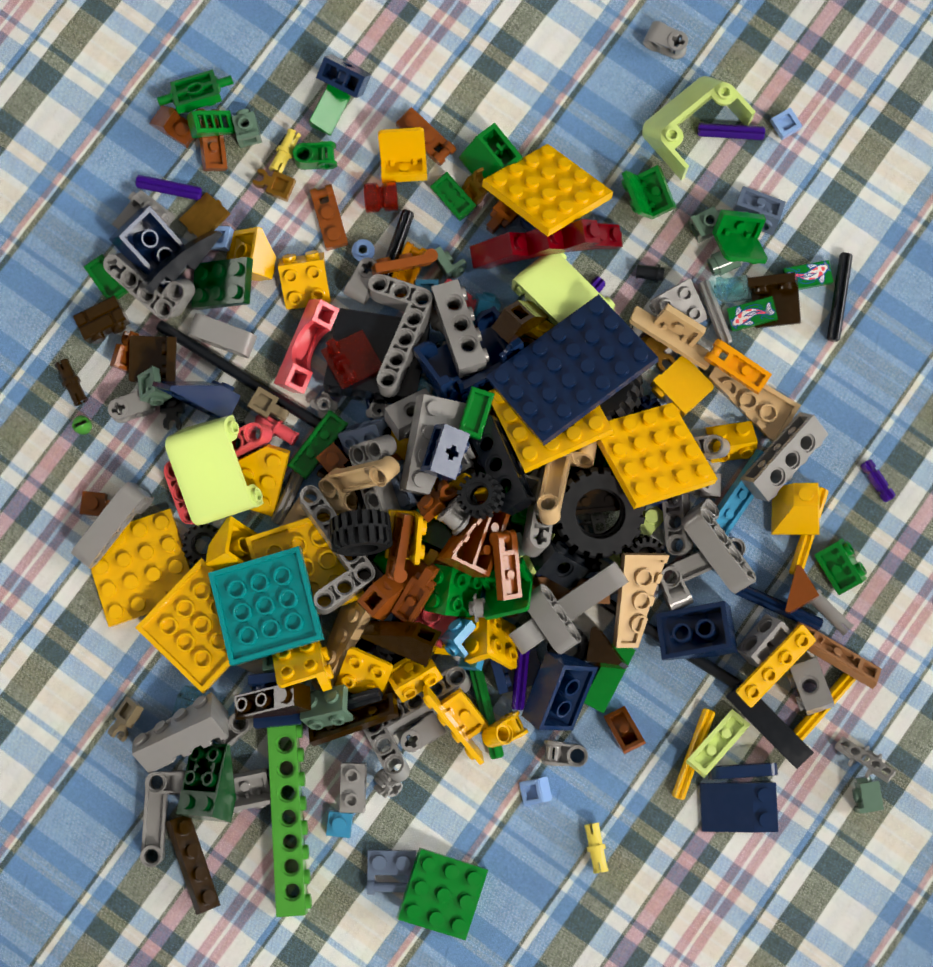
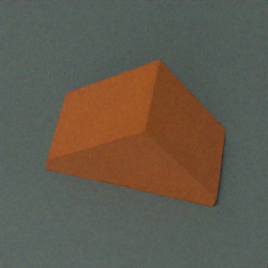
(801, 591)

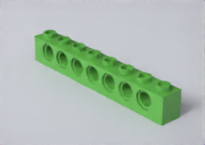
(285, 903)

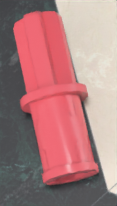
(279, 429)

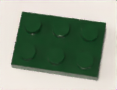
(222, 283)

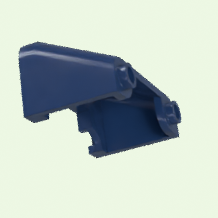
(440, 367)

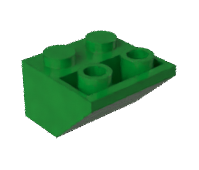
(491, 151)

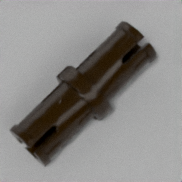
(71, 382)

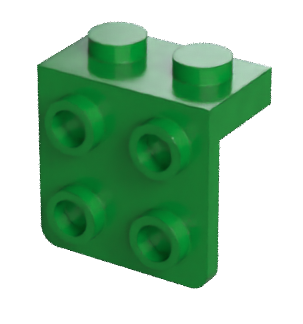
(648, 192)
(738, 236)
(453, 592)
(495, 608)

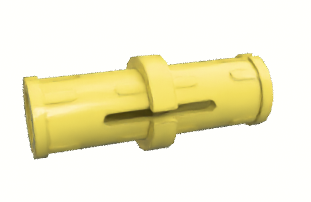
(284, 151)
(596, 848)

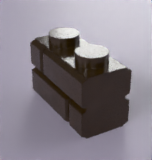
(102, 320)

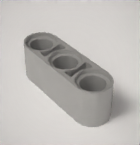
(222, 335)
(553, 620)

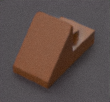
(173, 125)
(624, 730)

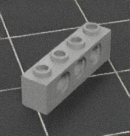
(465, 362)
(784, 456)

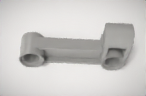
(676, 592)
(156, 813)

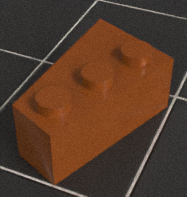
(471, 548)

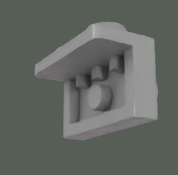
(252, 789)

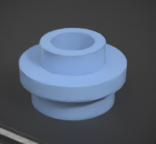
(363, 243)

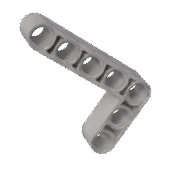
(405, 331)
(671, 511)
(352, 567)
(574, 604)
(408, 717)

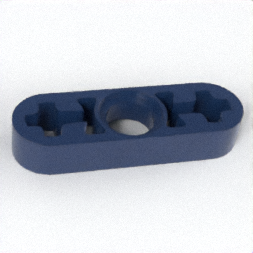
(743, 771)

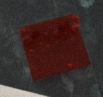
(351, 359)

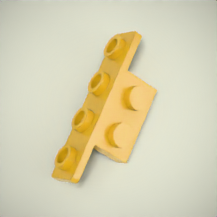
(775, 665)
(461, 717)

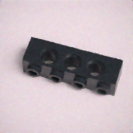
(520, 493)

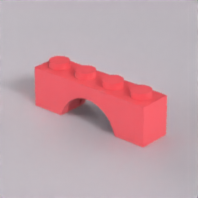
(296, 366)

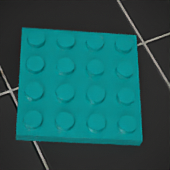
(265, 606)

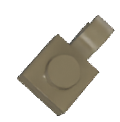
(265, 403)
(126, 716)

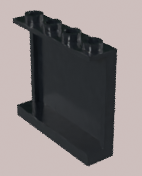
(380, 333)

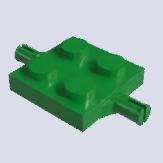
(195, 91)

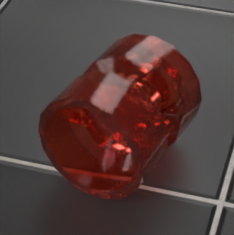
(380, 197)

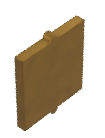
(204, 215)

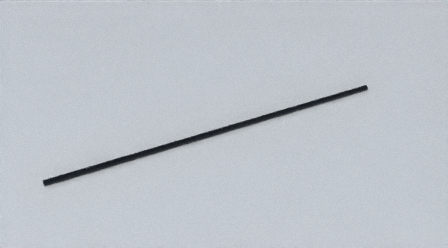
(312, 420)

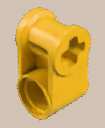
(504, 730)

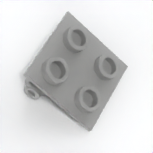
(138, 201)
(683, 298)

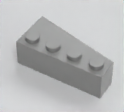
(427, 413)
(182, 733)

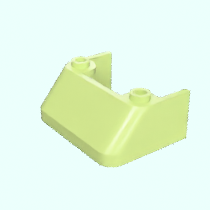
(663, 127)

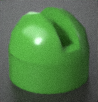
(84, 428)

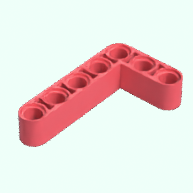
(248, 443)

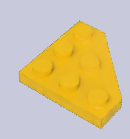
(266, 471)

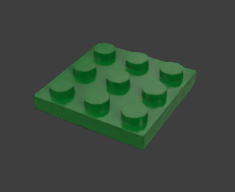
(442, 894)

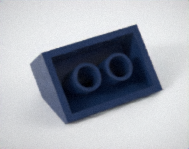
(559, 692)

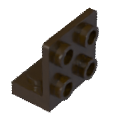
(785, 295)
(155, 352)

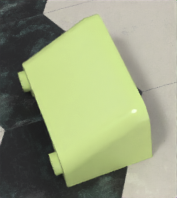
(555, 287)
(210, 471)

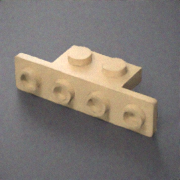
(674, 331)

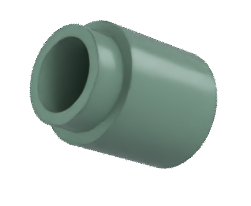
(719, 265)

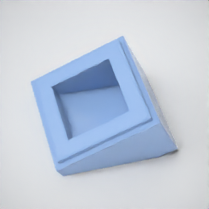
(535, 791)

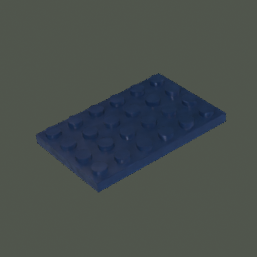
(571, 369)

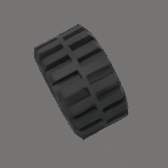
(360, 532)

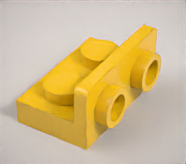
(410, 678)

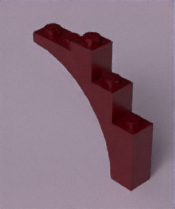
(516, 246)

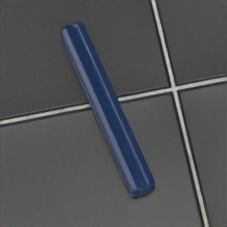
(779, 606)

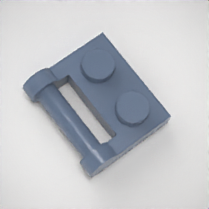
(388, 863)

